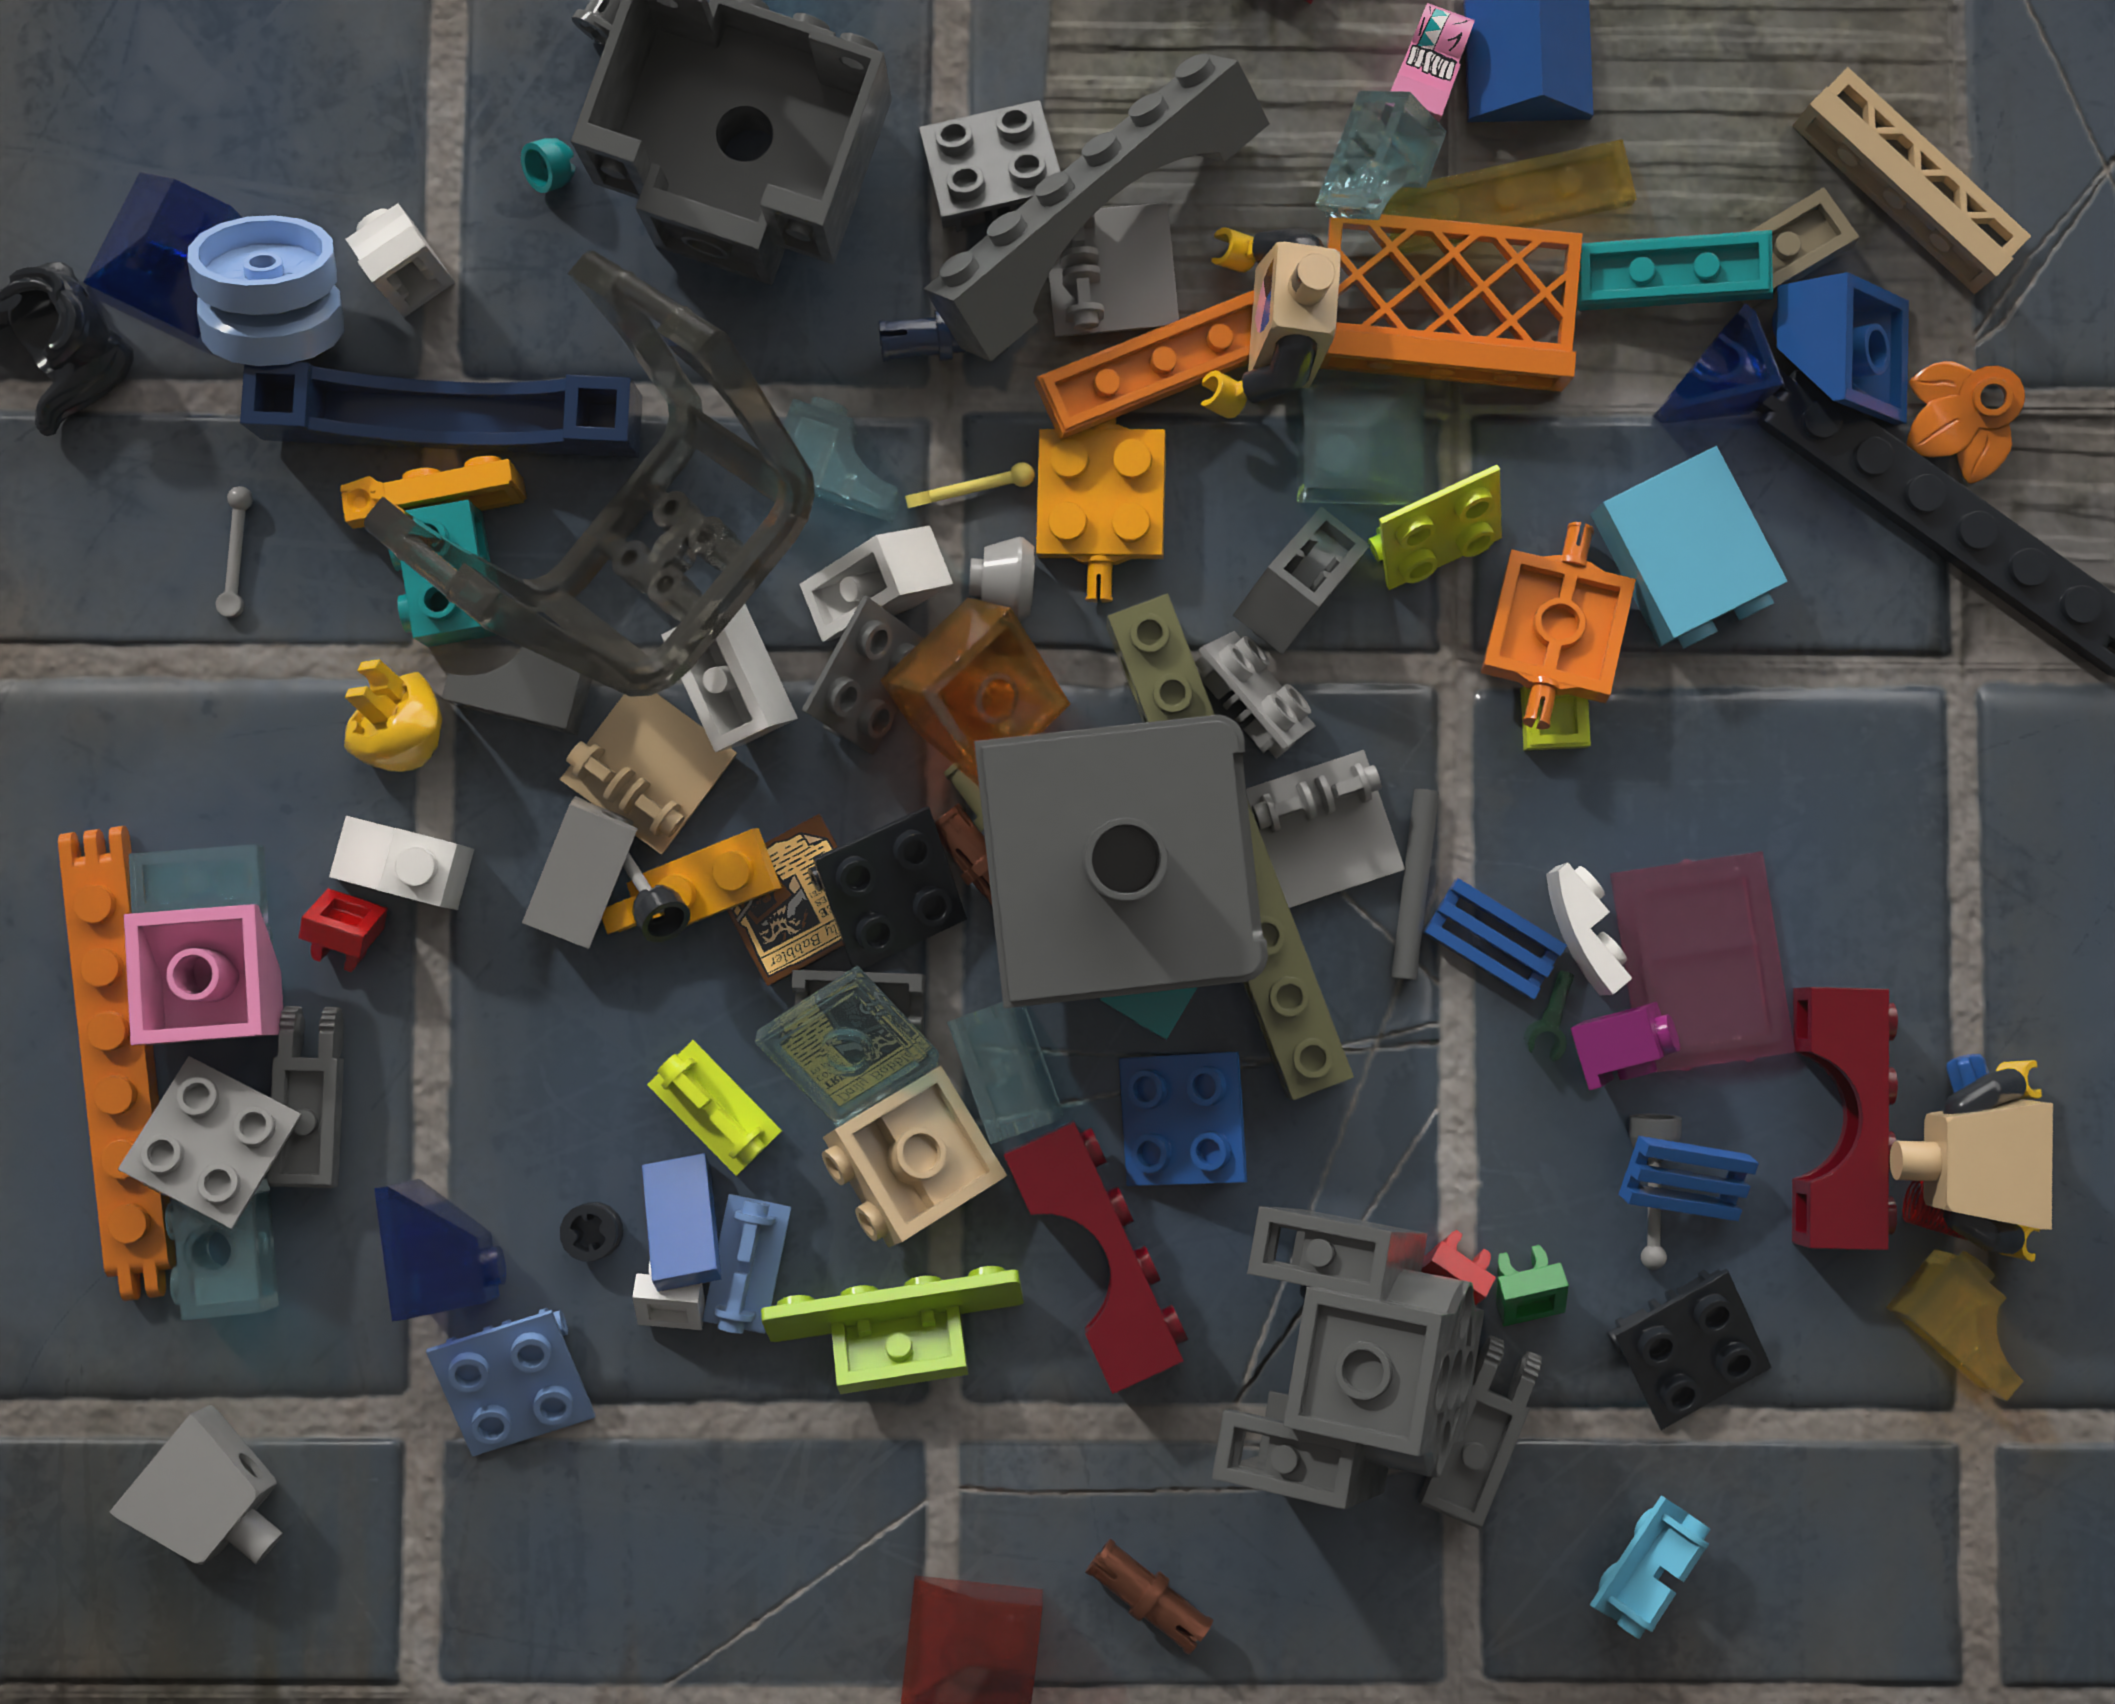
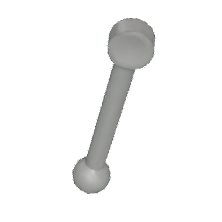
(229, 602)

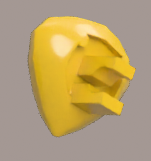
(394, 719)

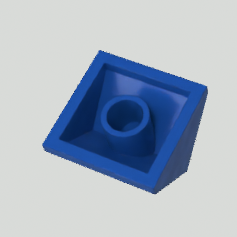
(1528, 60)

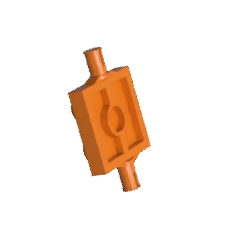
(1558, 626)

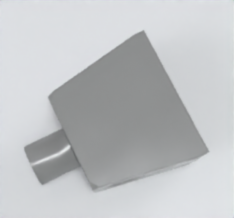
(203, 1493)

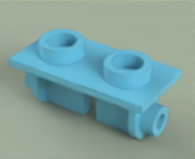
(1662, 1541)

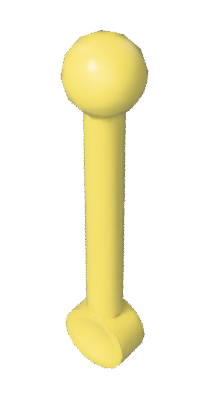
(1021, 475)

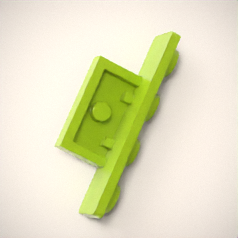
(898, 1331)

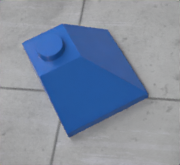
(1848, 341)

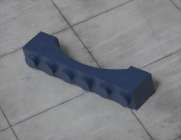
(362, 409)

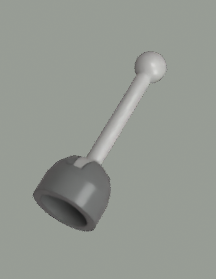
(1665, 1128)

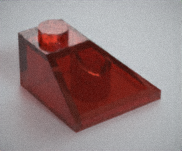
(971, 1643)

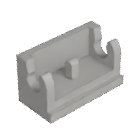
(580, 872)

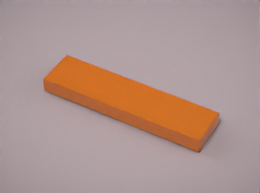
(1147, 367)

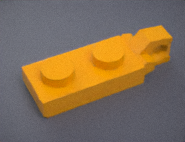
(482, 480)
(707, 880)

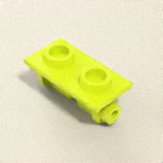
(714, 1107)

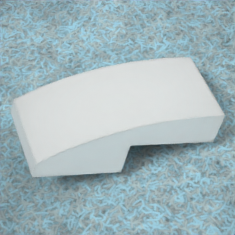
(1577, 909)

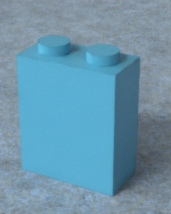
(1690, 549)

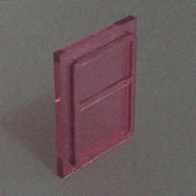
(1708, 955)

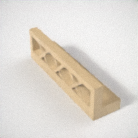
(1905, 188)

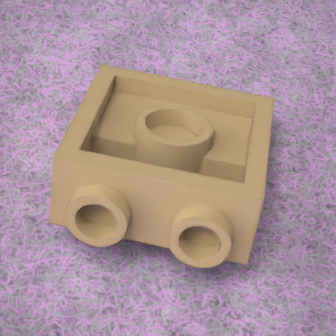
(911, 1158)

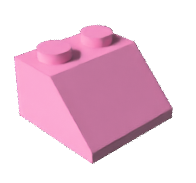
(201, 975)

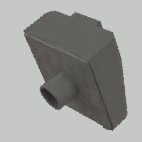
(1120, 860)

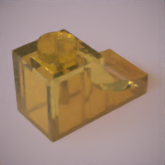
(1956, 1314)

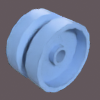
(266, 290)

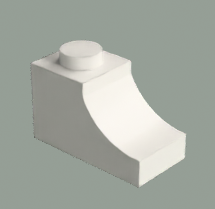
(398, 259)
(401, 863)

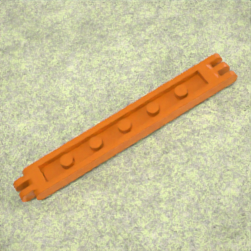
(116, 1075)

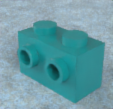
(423, 607)

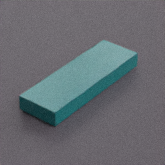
(1676, 270)

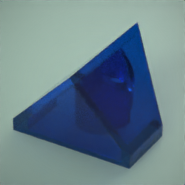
(1729, 376)

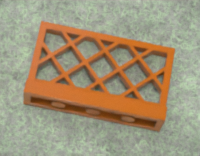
(1458, 354)

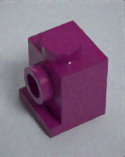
(1624, 1043)

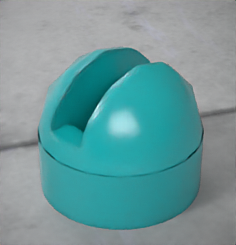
(547, 164)

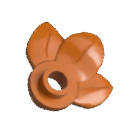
(1959, 421)

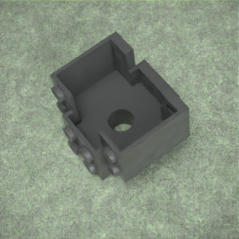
(696, 75)
(1375, 1364)

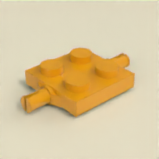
(1101, 499)

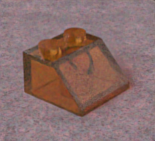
(975, 683)

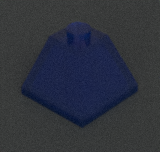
(148, 249)
(434, 1252)

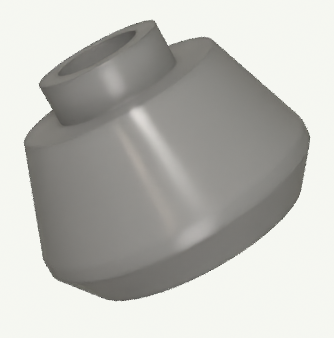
(1005, 575)

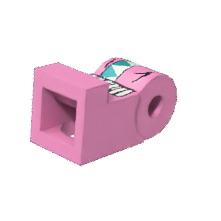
(1434, 58)

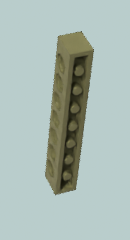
(1286, 992)

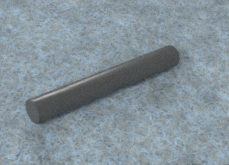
(1415, 884)

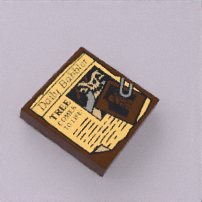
(795, 922)

